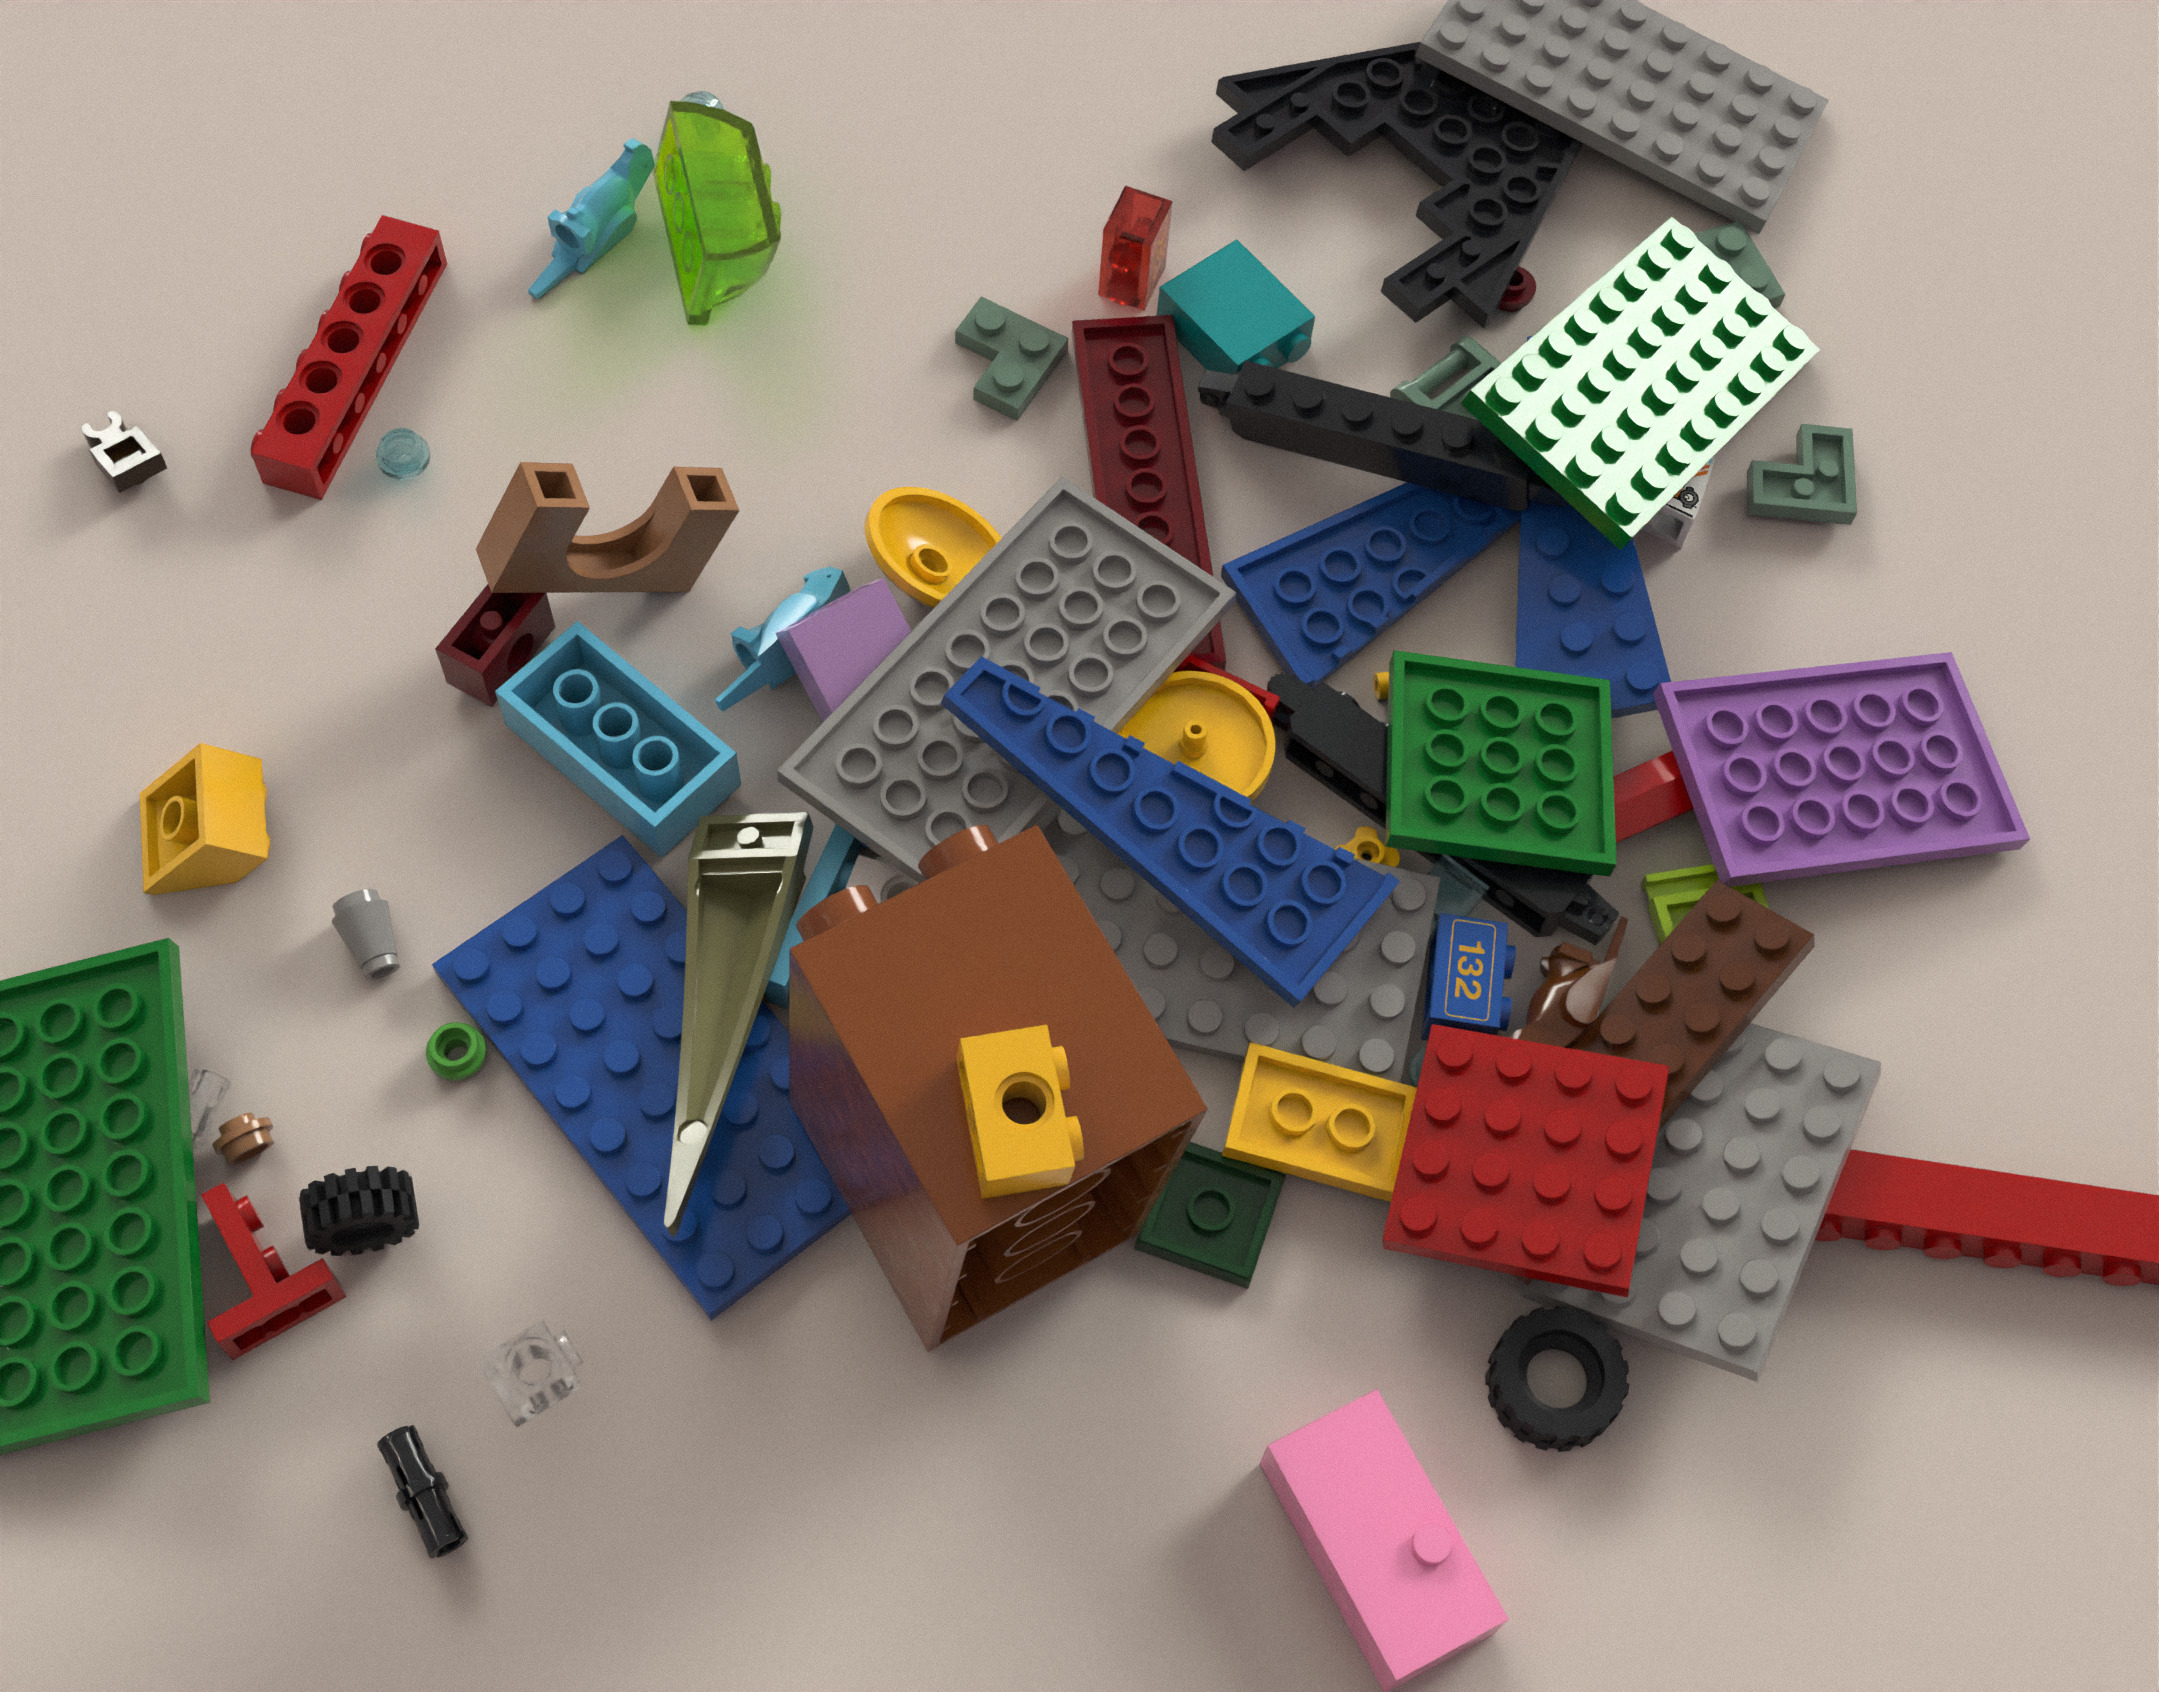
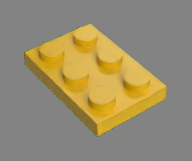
(1319, 1121)

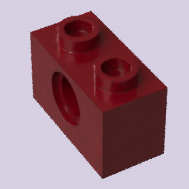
(494, 641)

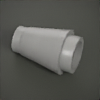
(367, 931)

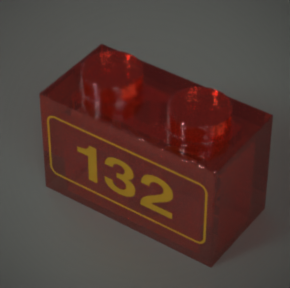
(1134, 248)

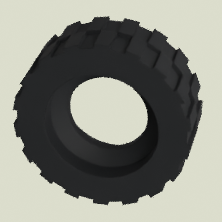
(1595, 1351)

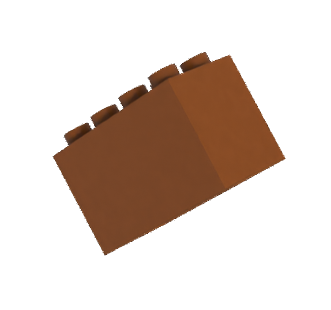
(876, 1081)

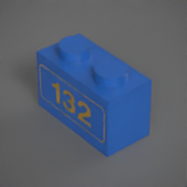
(1467, 975)

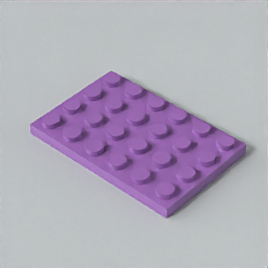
(1838, 768)

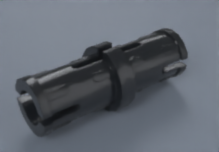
(422, 1491)

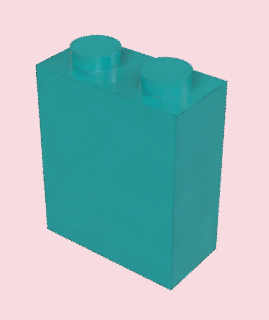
(1236, 313)

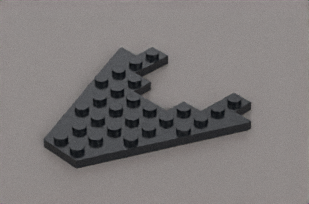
(1490, 159)

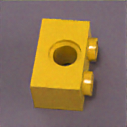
(1010, 1154)

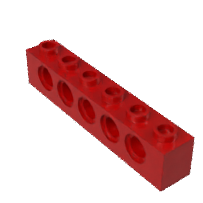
(349, 358)

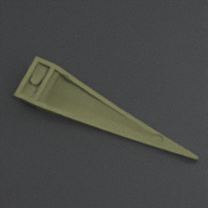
(739, 907)

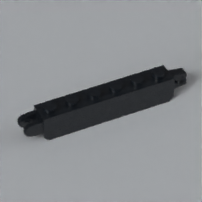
(1374, 435)
(1348, 755)

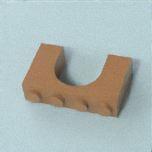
(535, 546)

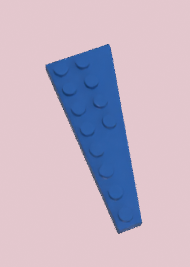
(1357, 573)
(1586, 608)
(1231, 868)

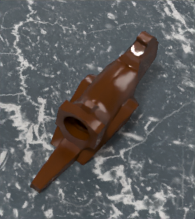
(1571, 994)

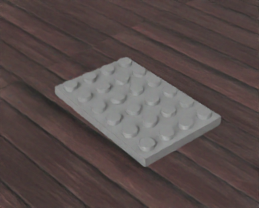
(1736, 1201)

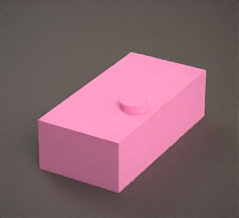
(1382, 1540)

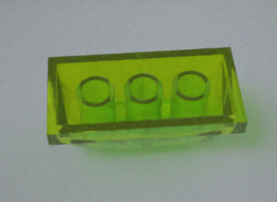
(714, 205)

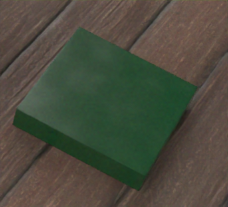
(1212, 1215)

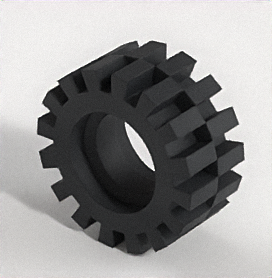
(358, 1210)

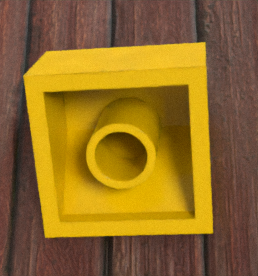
(203, 821)

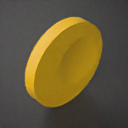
(1210, 728)

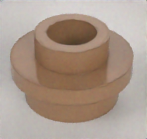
(243, 1138)

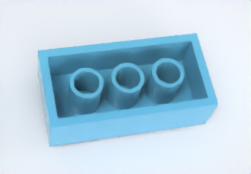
(619, 738)

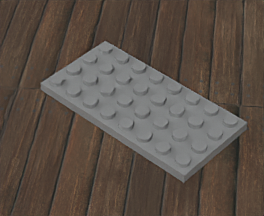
(1636, 93)
(1060, 601)
(1216, 1006)

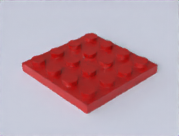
(1527, 1159)

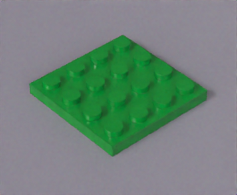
(1500, 764)

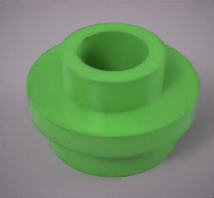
(452, 1036)

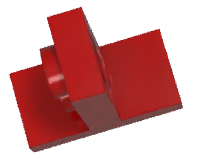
(277, 1297)

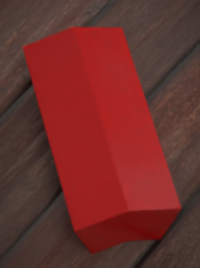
(1649, 796)

